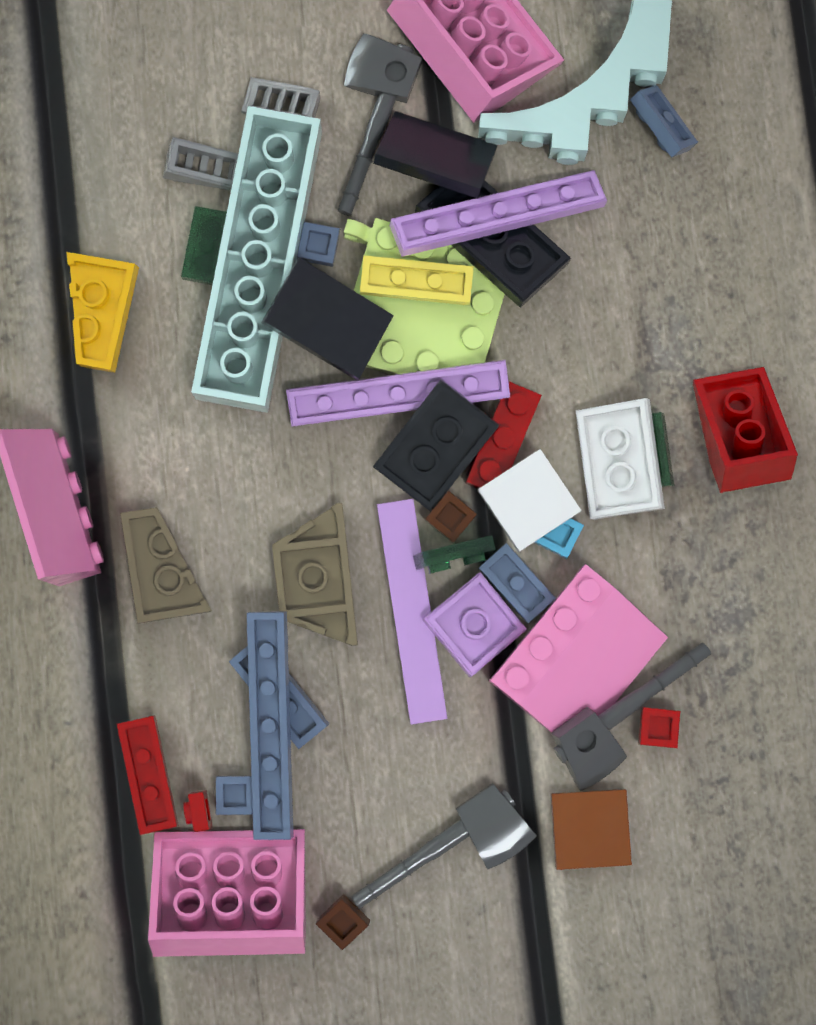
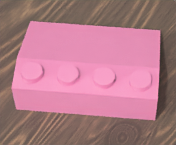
(478, 48)
(49, 505)
(579, 653)
(227, 894)

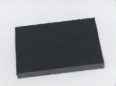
(435, 154)
(327, 319)
(436, 445)

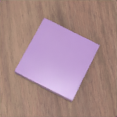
(474, 624)

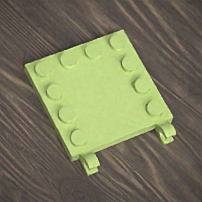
(426, 332)

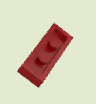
(502, 447)
(147, 775)

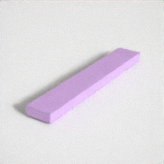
(497, 213)
(393, 392)
(410, 606)

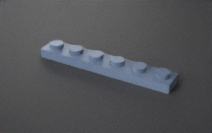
(270, 725)

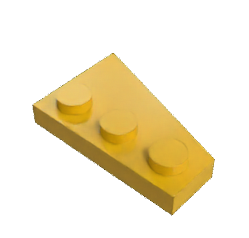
(101, 306)

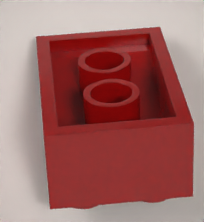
(744, 430)

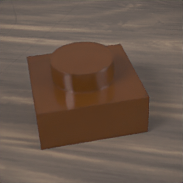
(450, 517)
(343, 922)

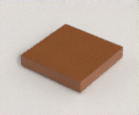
(591, 829)

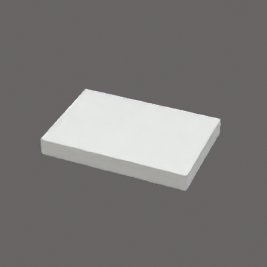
(620, 459)

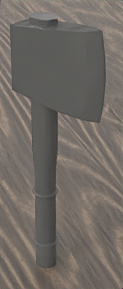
(390, 75)
(585, 739)
(489, 822)

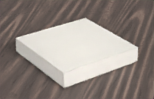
(529, 500)

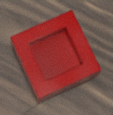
(659, 727)
(198, 811)

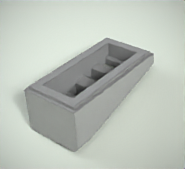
(308, 95)
(187, 175)

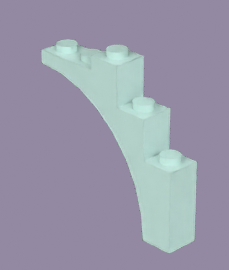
(565, 122)

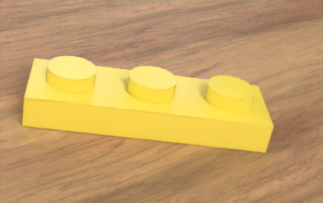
(416, 280)

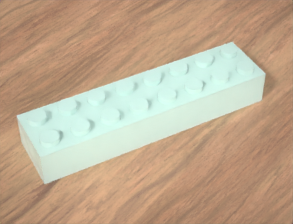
(255, 257)

